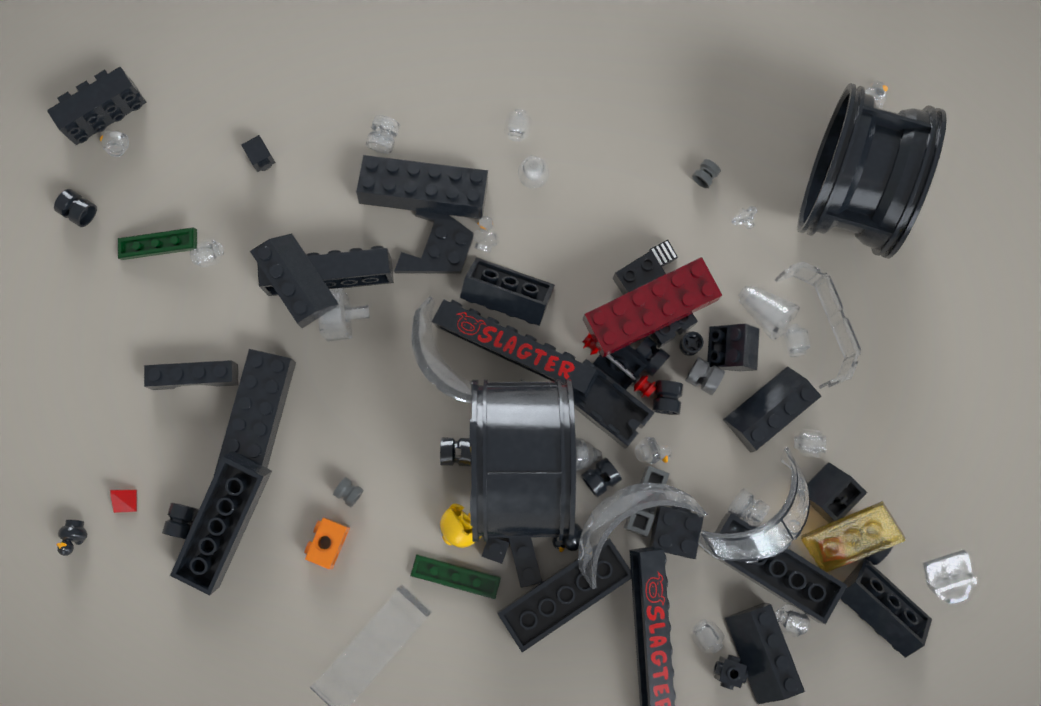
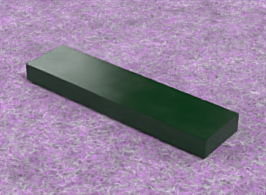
(157, 243)
(455, 576)

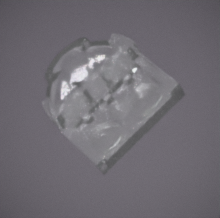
(950, 576)

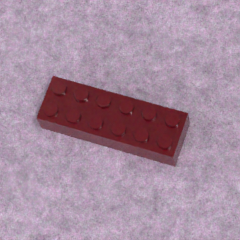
(652, 307)

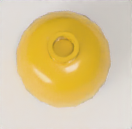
(456, 527)

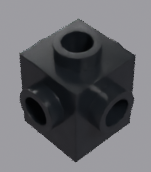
(722, 672)

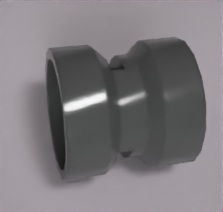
(706, 173)
(350, 493)

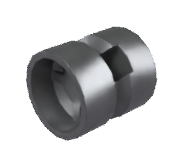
(705, 376)

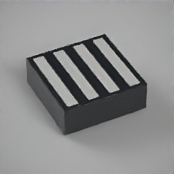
(664, 253)

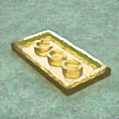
(853, 537)

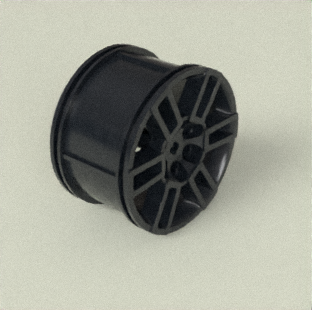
(523, 460)

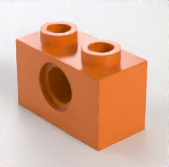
(337, 535)

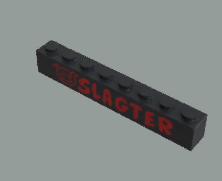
(514, 347)
(652, 627)

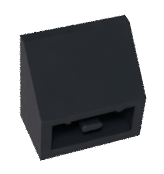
(733, 347)
(834, 493)

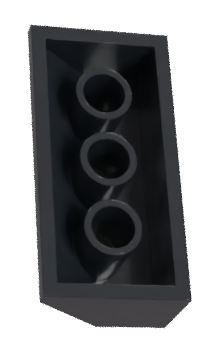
(294, 279)
(506, 291)
(771, 408)
(886, 609)
(765, 654)

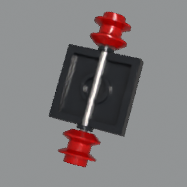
(623, 367)

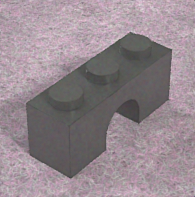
(642, 520)

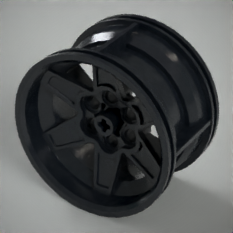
(872, 171)

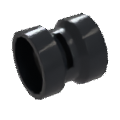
(694, 340)

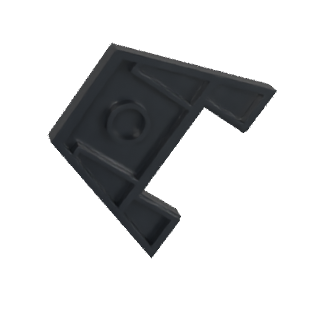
(445, 248)

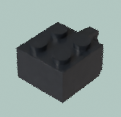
(676, 531)

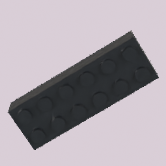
(422, 187)
(346, 269)
(258, 406)
(220, 522)
(788, 576)
(562, 598)

